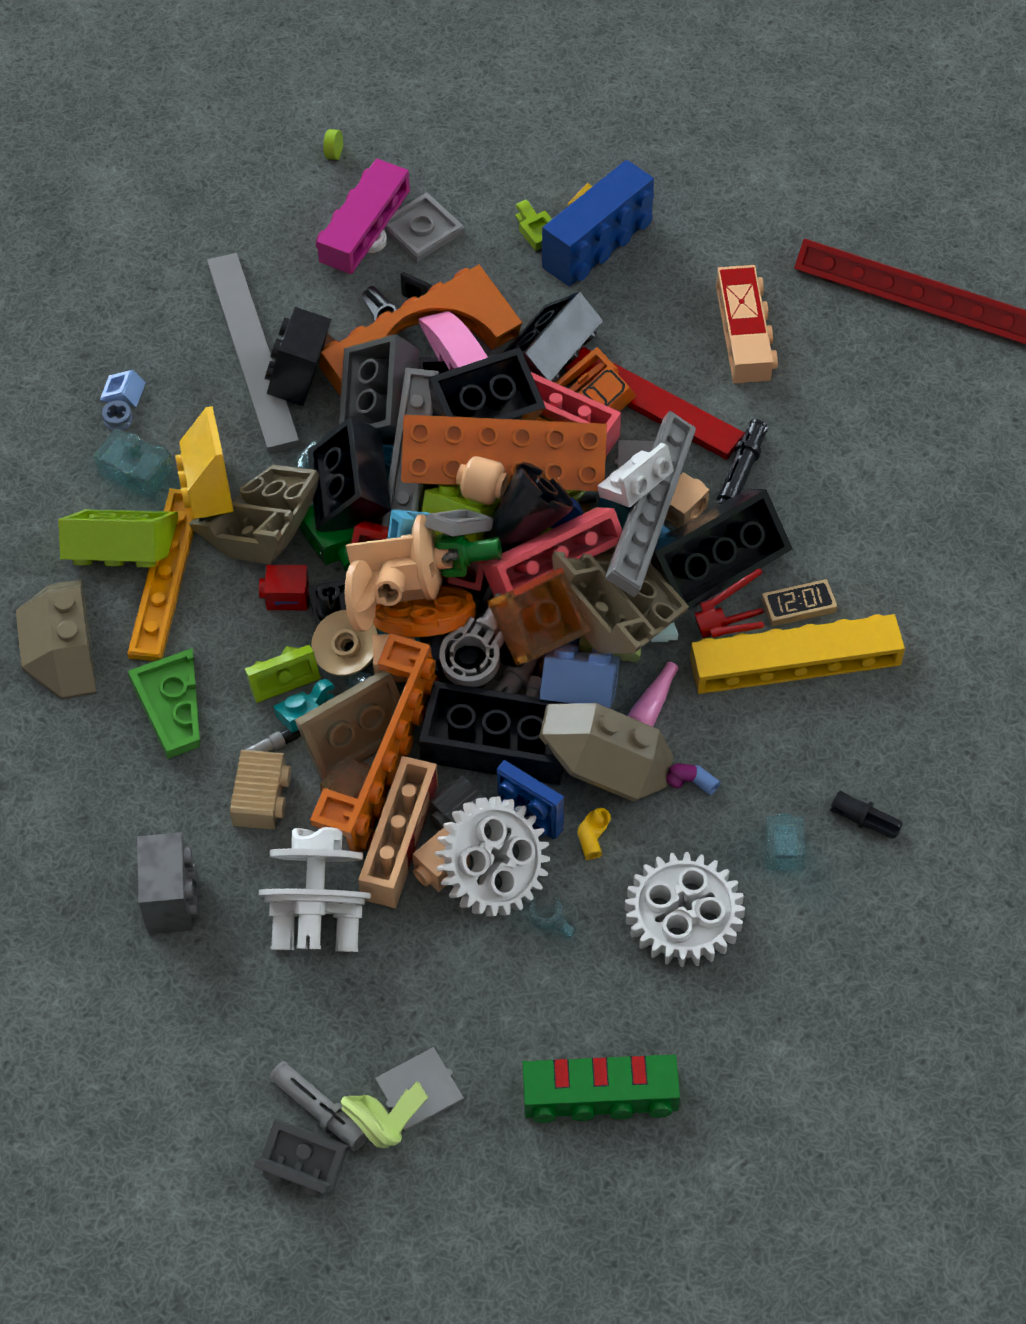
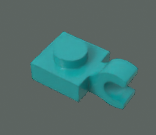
(301, 703)

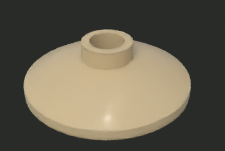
(329, 645)

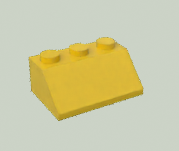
(203, 469)

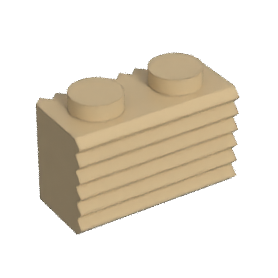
(258, 789)

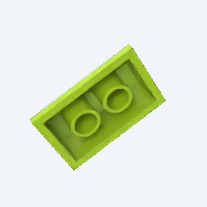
(116, 536)

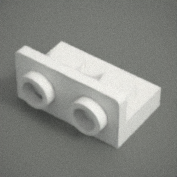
(637, 476)

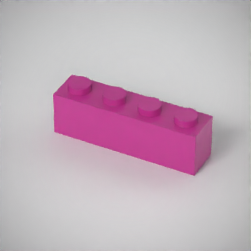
(363, 216)

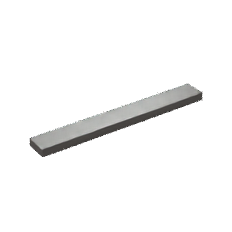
(251, 352)
(649, 513)

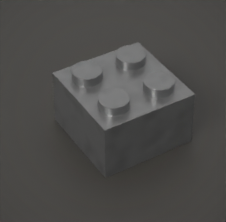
(166, 883)

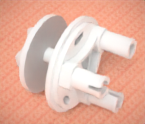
(315, 901)

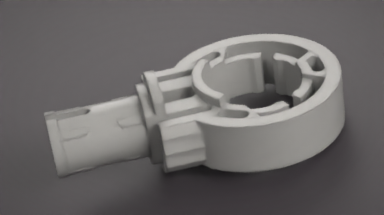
(471, 636)

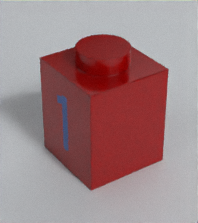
(285, 587)

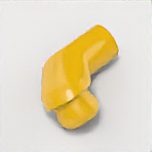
(590, 831)

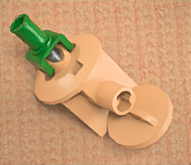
(407, 568)

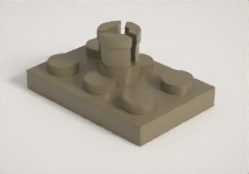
(349, 723)

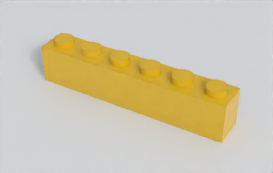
(796, 653)

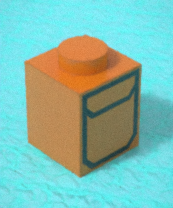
(609, 390)

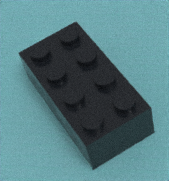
(721, 546)
(483, 728)

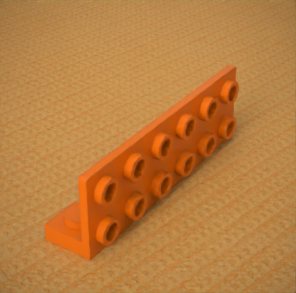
(564, 450)
(358, 816)

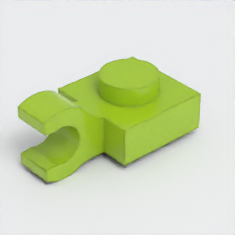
(531, 223)

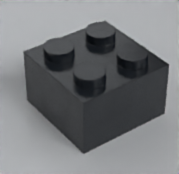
(297, 355)

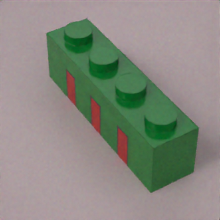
(600, 1087)

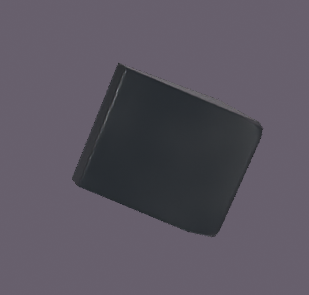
(413, 286)

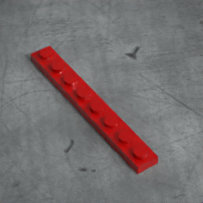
(912, 290)

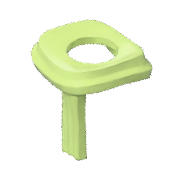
(376, 1122)

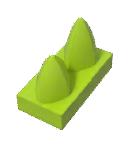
(283, 673)

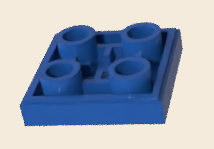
(537, 797)

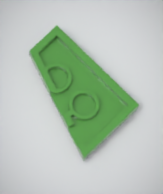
(170, 701)

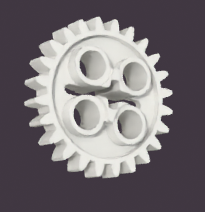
(516, 874)
(700, 934)

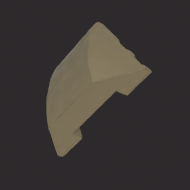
(263, 515)
(615, 617)

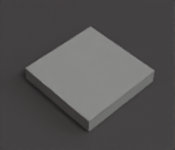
(423, 227)

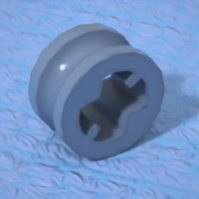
(120, 408)

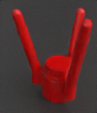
(713, 621)

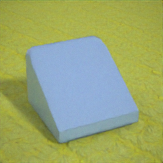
(124, 387)

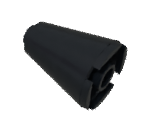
(528, 507)

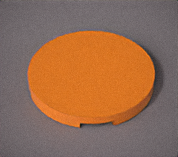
(426, 617)

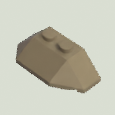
(57, 640)
(607, 749)

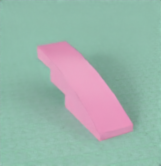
(451, 340)

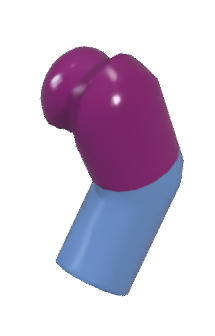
(692, 773)

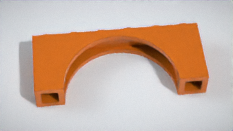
(467, 296)

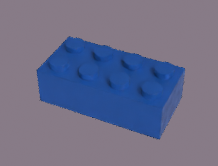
(597, 223)

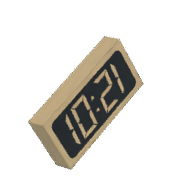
(799, 602)

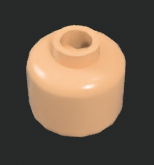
(482, 480)

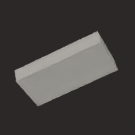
(459, 522)

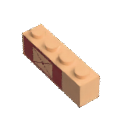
(745, 324)
(398, 831)

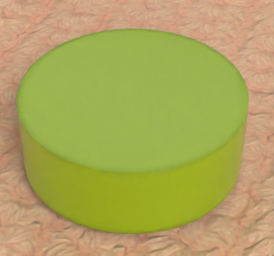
(333, 144)

